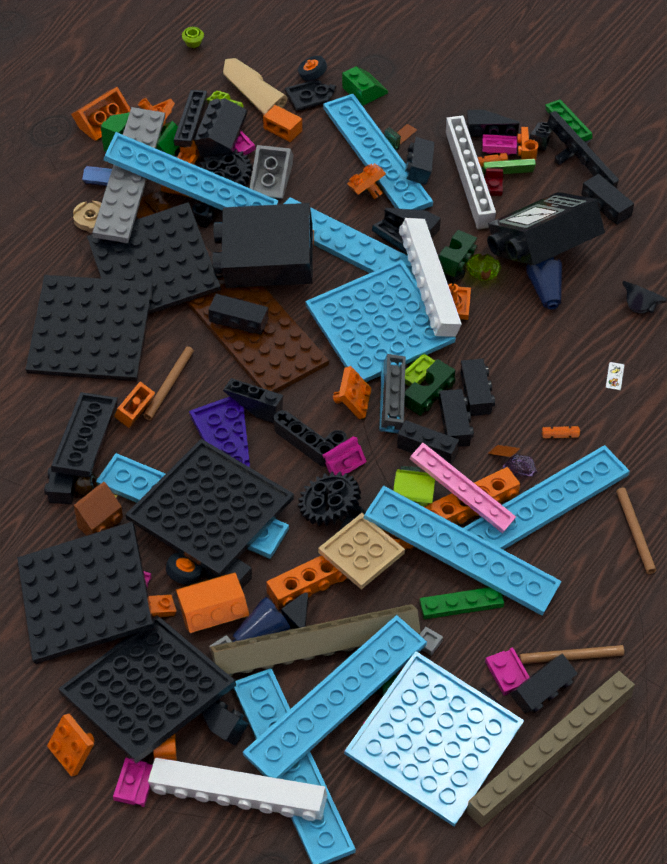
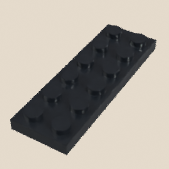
(84, 434)

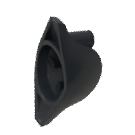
(642, 300)

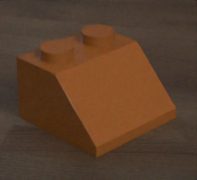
(98, 510)

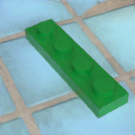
(570, 118)
(460, 602)

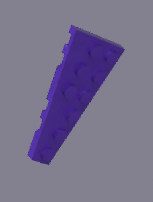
(223, 427)

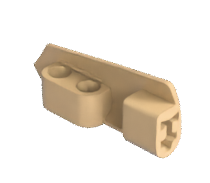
(252, 86)

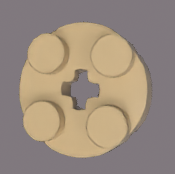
(81, 214)

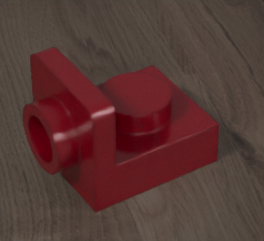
(494, 181)

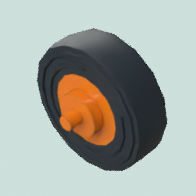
(312, 68)
(183, 569)

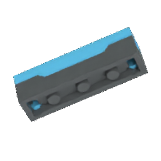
(392, 394)

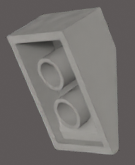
(271, 170)

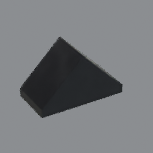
(296, 612)

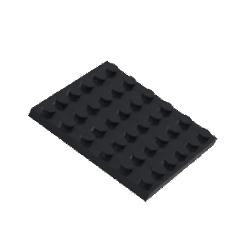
(163, 251)
(90, 328)
(210, 507)
(84, 593)
(147, 689)

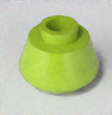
(192, 36)

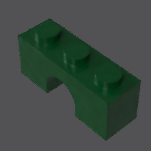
(458, 253)
(421, 398)

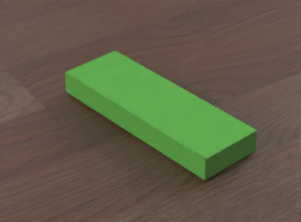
(511, 166)

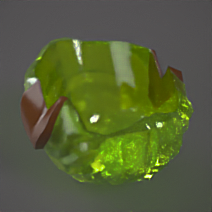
(483, 267)

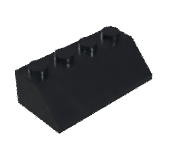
(219, 127)

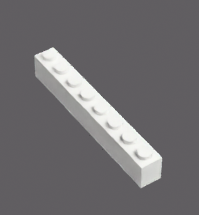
(470, 172)
(430, 277)
(238, 789)

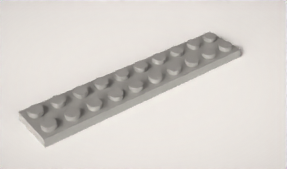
(124, 187)

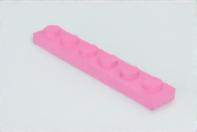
(462, 487)

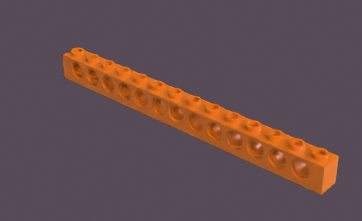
(499, 485)

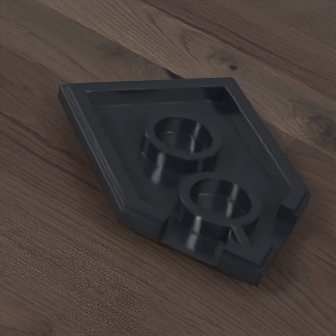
(309, 94)

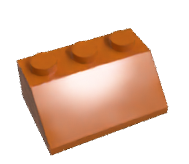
(93, 114)
(212, 602)

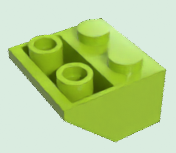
(415, 486)

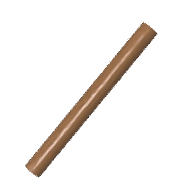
(168, 383)
(636, 531)
(574, 654)

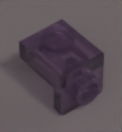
(521, 465)

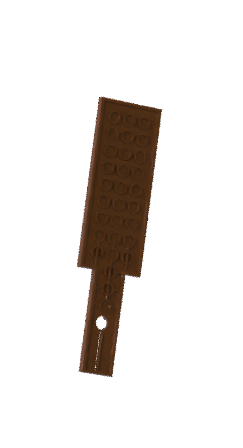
(271, 359)

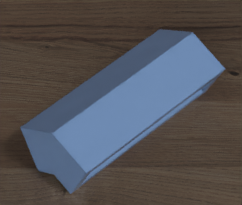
(96, 175)

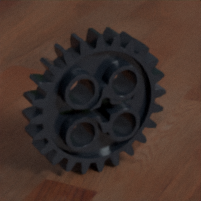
(230, 165)
(329, 498)

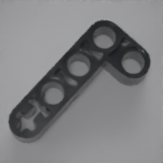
(305, 438)

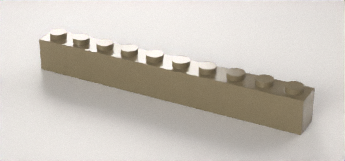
(307, 641)
(549, 749)

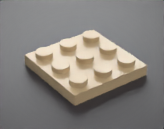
(361, 551)

